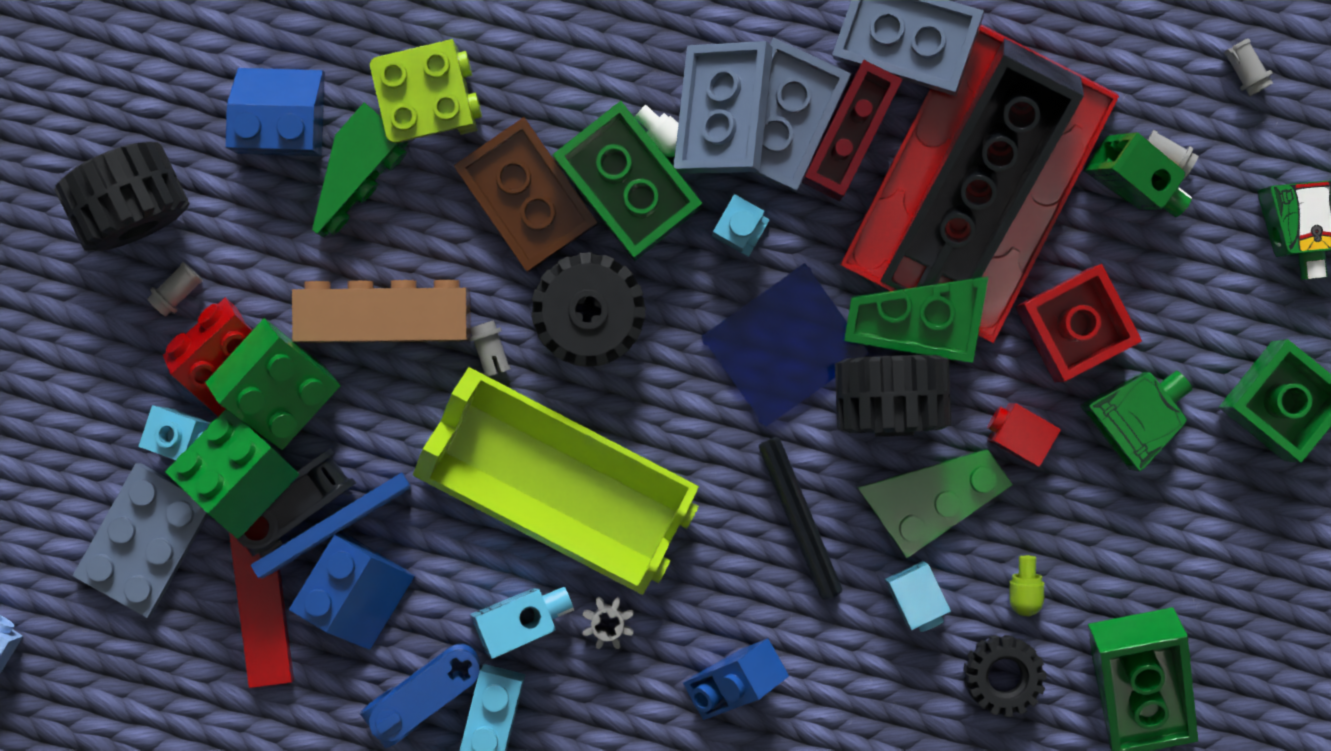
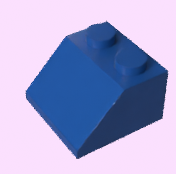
(276, 112)
(352, 591)

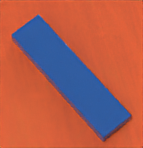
(330, 526)

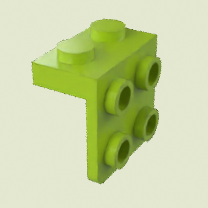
(425, 91)

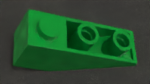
(355, 162)

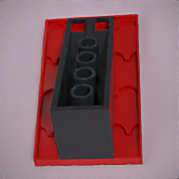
(982, 176)

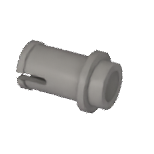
(1248, 67)
(1179, 155)
(174, 289)
(488, 346)

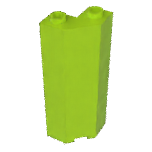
(556, 481)

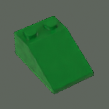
(1144, 680)

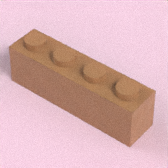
(381, 313)

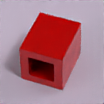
(1022, 433)

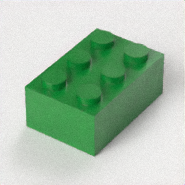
(627, 180)

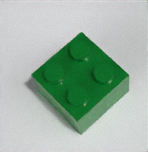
(272, 384)
(1283, 401)
(232, 473)

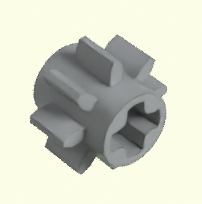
(603, 633)

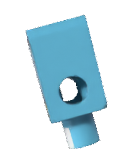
(501, 626)

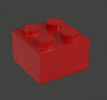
(1078, 323)

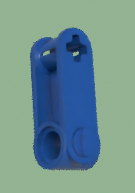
(420, 695)

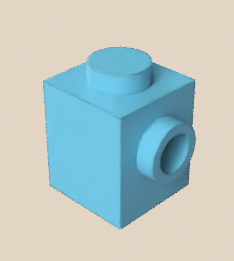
(171, 431)

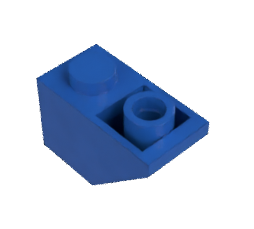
(736, 679)

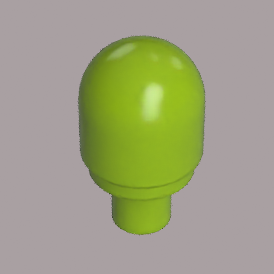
(1026, 588)

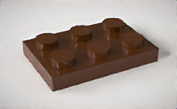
(525, 194)

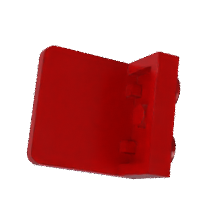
(204, 348)

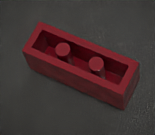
(852, 130)

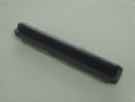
(800, 518)

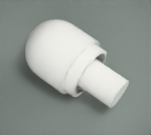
(660, 129)

